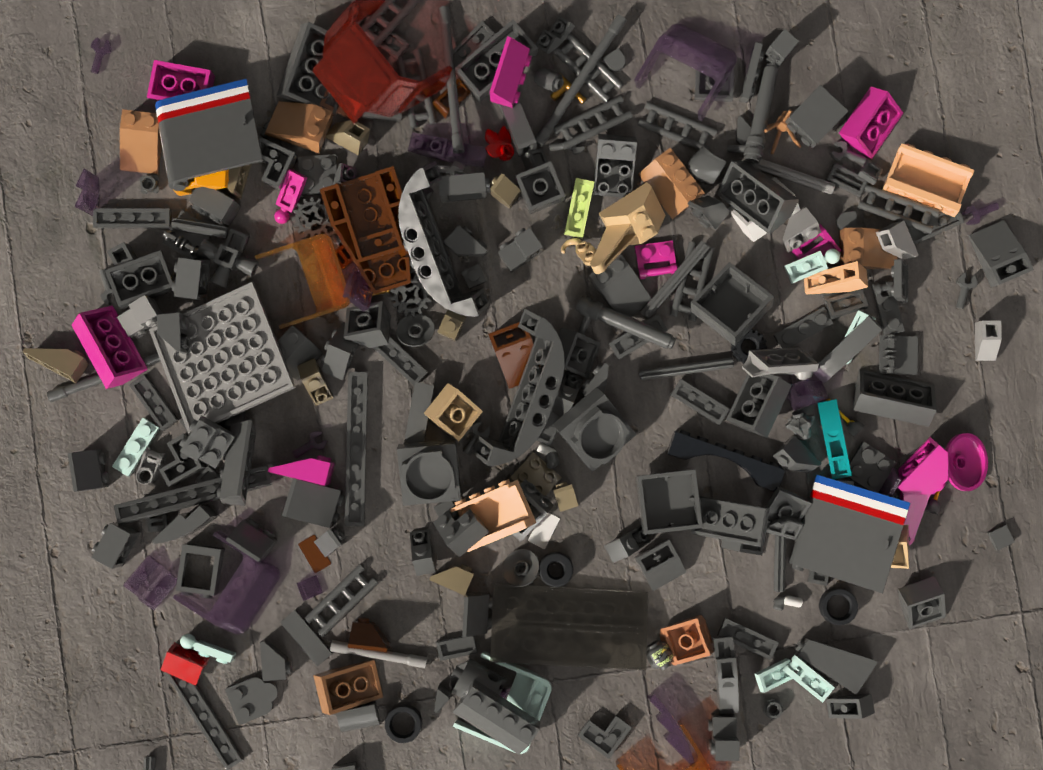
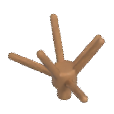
(781, 126)

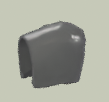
(705, 166)

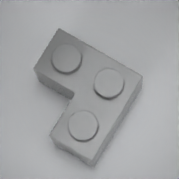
(140, 316)

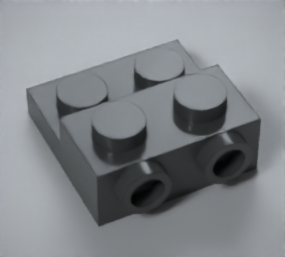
(206, 441)

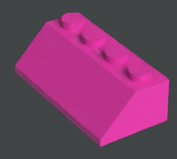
(108, 346)

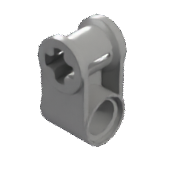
(151, 465)

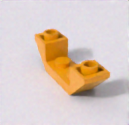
(214, 181)

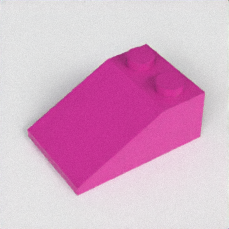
(312, 470)

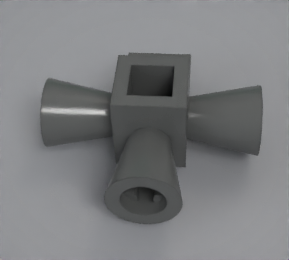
(228, 257)

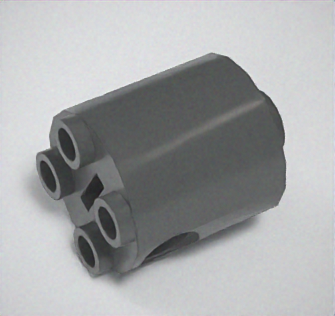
(468, 671)

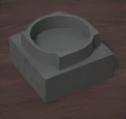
(732, 304)
(594, 429)
(429, 472)
(669, 501)

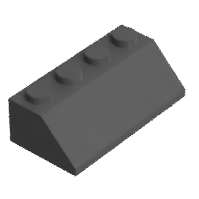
(757, 196)
(894, 397)
(238, 464)
(497, 717)

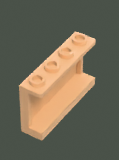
(928, 179)
(500, 509)

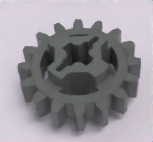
(309, 226)
(405, 303)

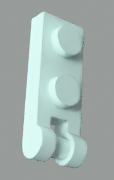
(809, 679)

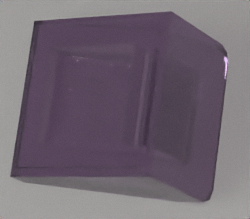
(309, 588)

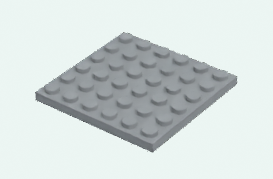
(229, 361)

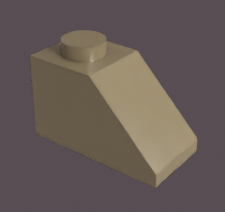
(451, 325)
(454, 578)

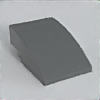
(186, 524)

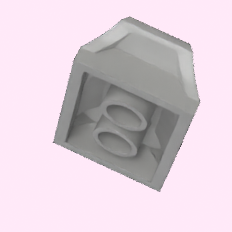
(780, 361)

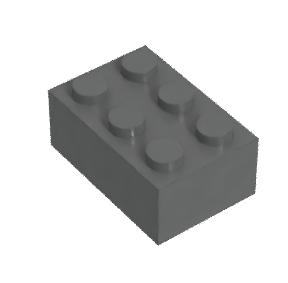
(759, 403)

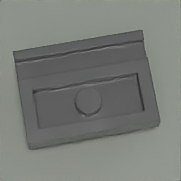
(900, 286)
(844, 302)

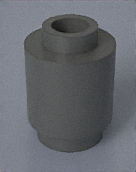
(548, 79)

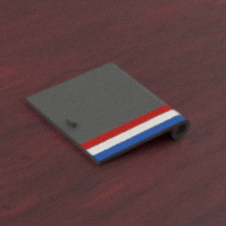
(207, 132)
(850, 533)

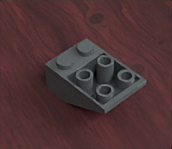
(614, 165)
(1000, 253)

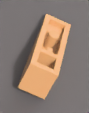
(837, 279)

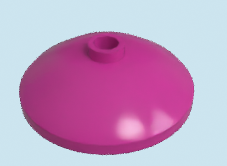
(966, 462)

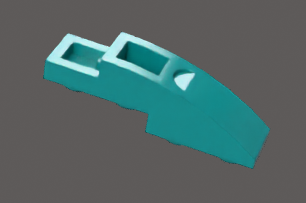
(834, 439)

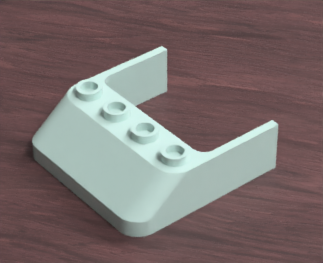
(527, 692)

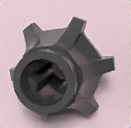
(801, 424)

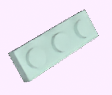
(135, 447)

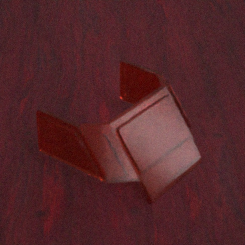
(361, 75)

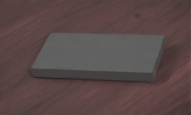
(733, 521)

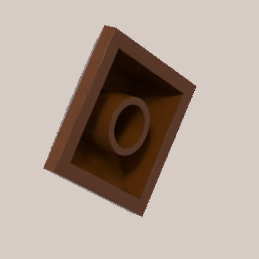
(367, 636)

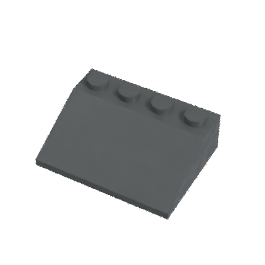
(299, 81)

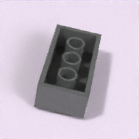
(480, 67)

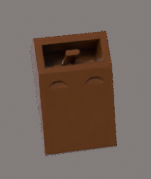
(512, 351)

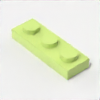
(579, 208)

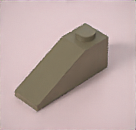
(61, 361)

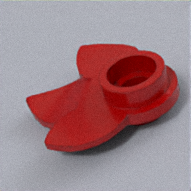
(499, 144)

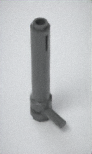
(756, 140)
(598, 311)

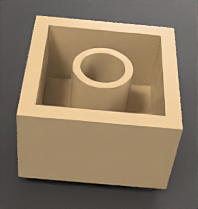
(453, 412)

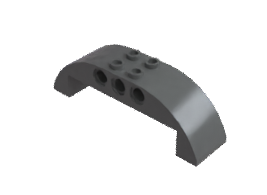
(428, 250)
(533, 397)

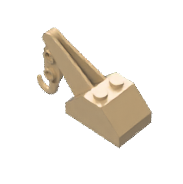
(627, 223)

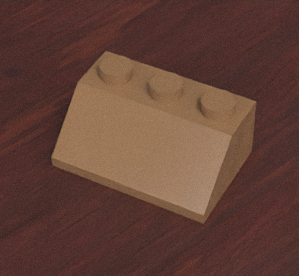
(671, 183)

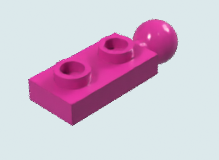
(289, 195)

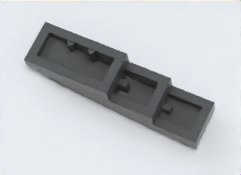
(847, 348)
(417, 420)

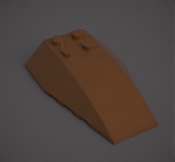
(368, 226)

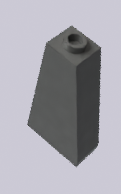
(519, 128)
(839, 664)

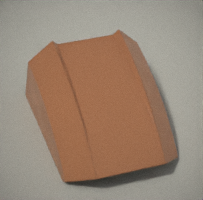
(688, 640)

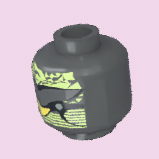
(659, 655)

